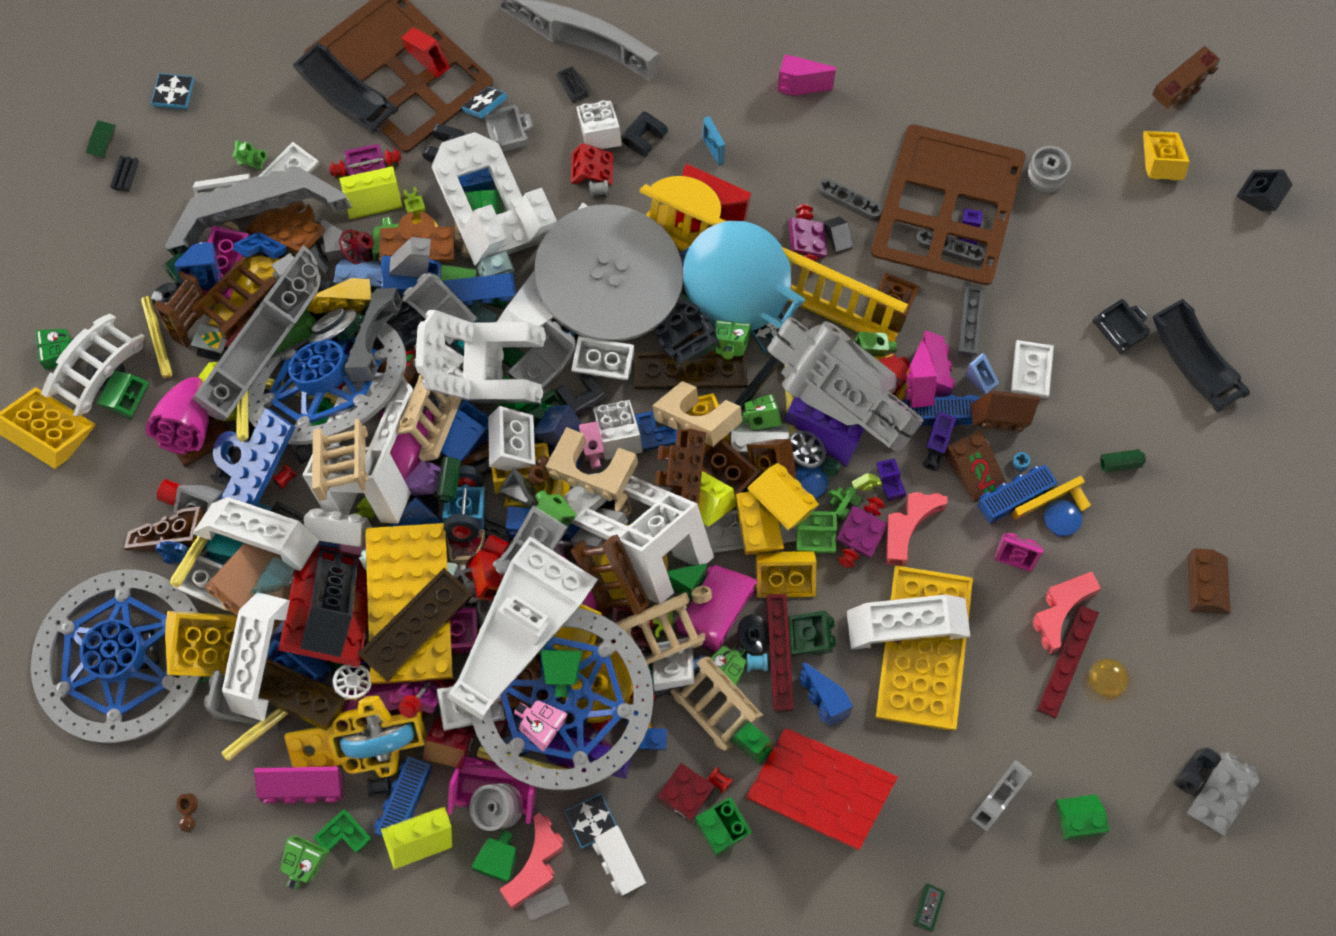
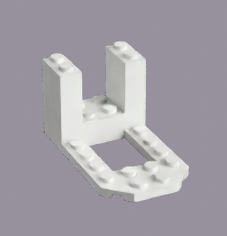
(483, 231)
(482, 359)
(385, 484)
(668, 525)

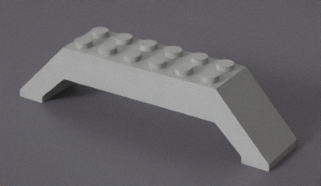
(248, 199)

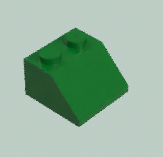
(1082, 817)

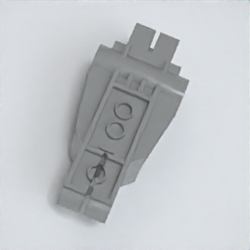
(843, 381)

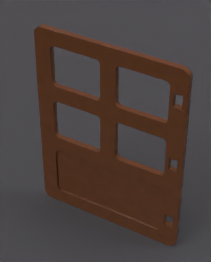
(373, 40)
(957, 168)

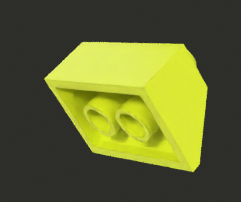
(371, 192)
(714, 499)
(418, 837)

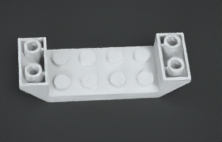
(260, 529)
(907, 620)
(250, 653)

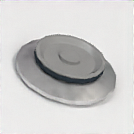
(331, 324)

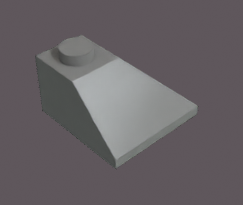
(196, 496)

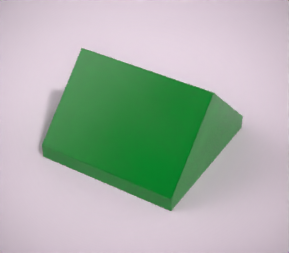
(483, 198)
(687, 579)

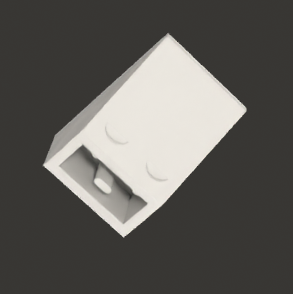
(599, 125)
(618, 428)

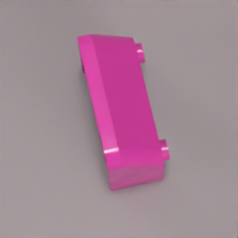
(483, 772)

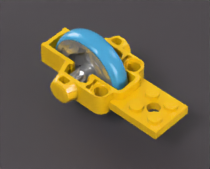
(359, 740)

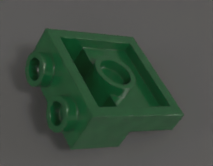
(811, 633)

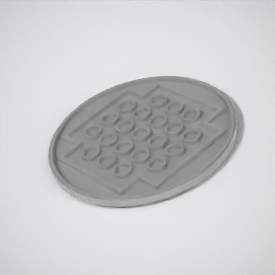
(608, 273)

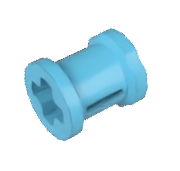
(756, 662)

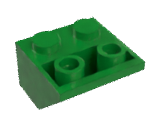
(123, 394)
(722, 826)

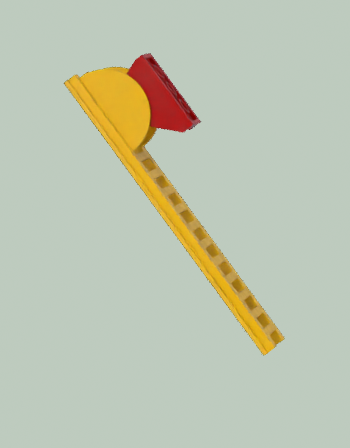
(702, 200)

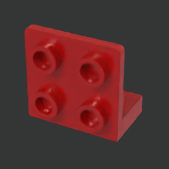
(592, 164)

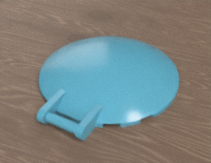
(739, 275)

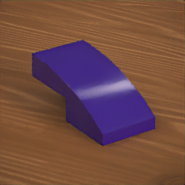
(971, 218)
(941, 432)
(890, 479)

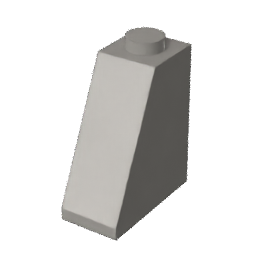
(411, 258)

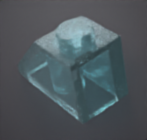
(273, 577)

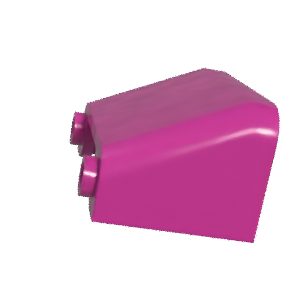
(717, 616)

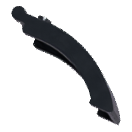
(343, 88)
(1197, 356)

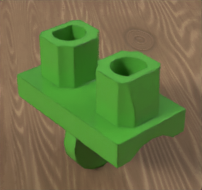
(248, 155)
(848, 496)

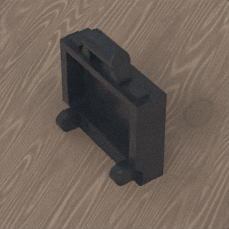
(1122, 325)

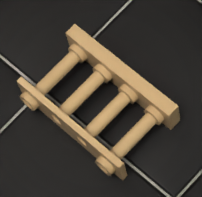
(442, 421)
(321, 456)
(660, 612)
(734, 698)

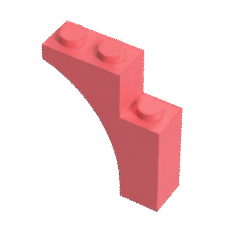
(902, 526)
(1062, 599)
(535, 874)

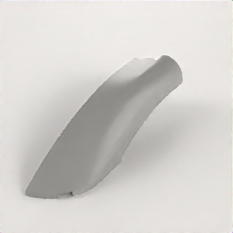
(586, 31)
(260, 336)

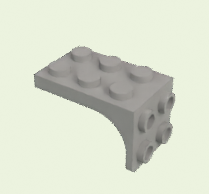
(433, 294)
(546, 362)
(539, 527)
(219, 708)
(1224, 793)

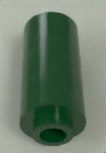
(1122, 460)
(448, 479)

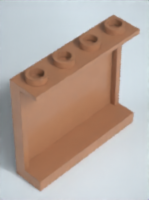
(239, 575)

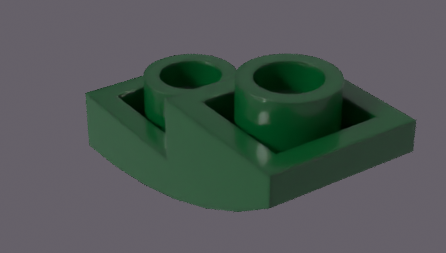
(100, 139)

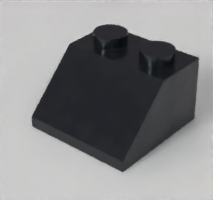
(1265, 189)

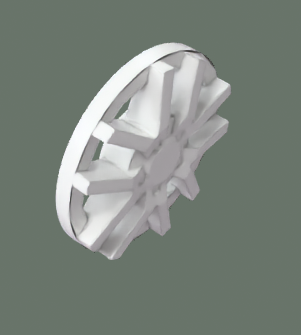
(352, 682)

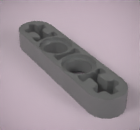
(851, 197)
(951, 244)

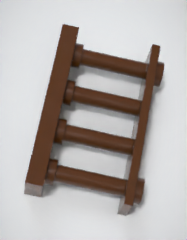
(241, 314)
(170, 315)
(623, 570)

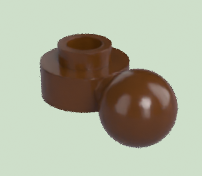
(537, 474)
(187, 805)

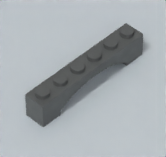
(383, 305)

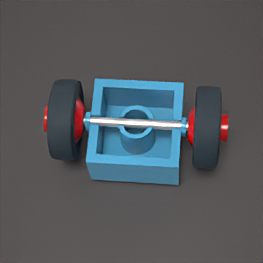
(467, 512)

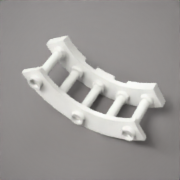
(76, 350)

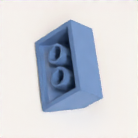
(366, 270)

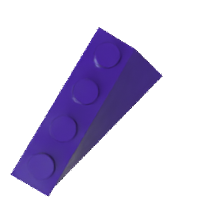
(838, 438)
(559, 744)

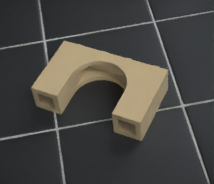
(717, 424)
(608, 483)

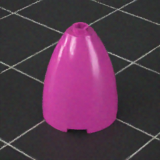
(178, 420)
(407, 448)

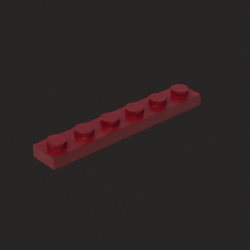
(779, 652)
(1067, 661)

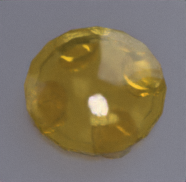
(1108, 677)

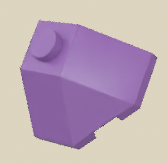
(423, 479)

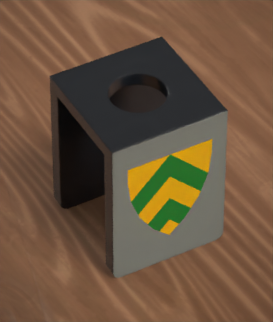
(209, 342)

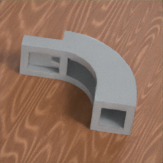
(1001, 795)

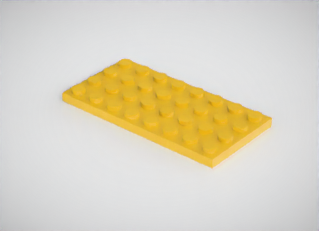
(398, 568)
(923, 674)

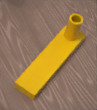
(1072, 487)

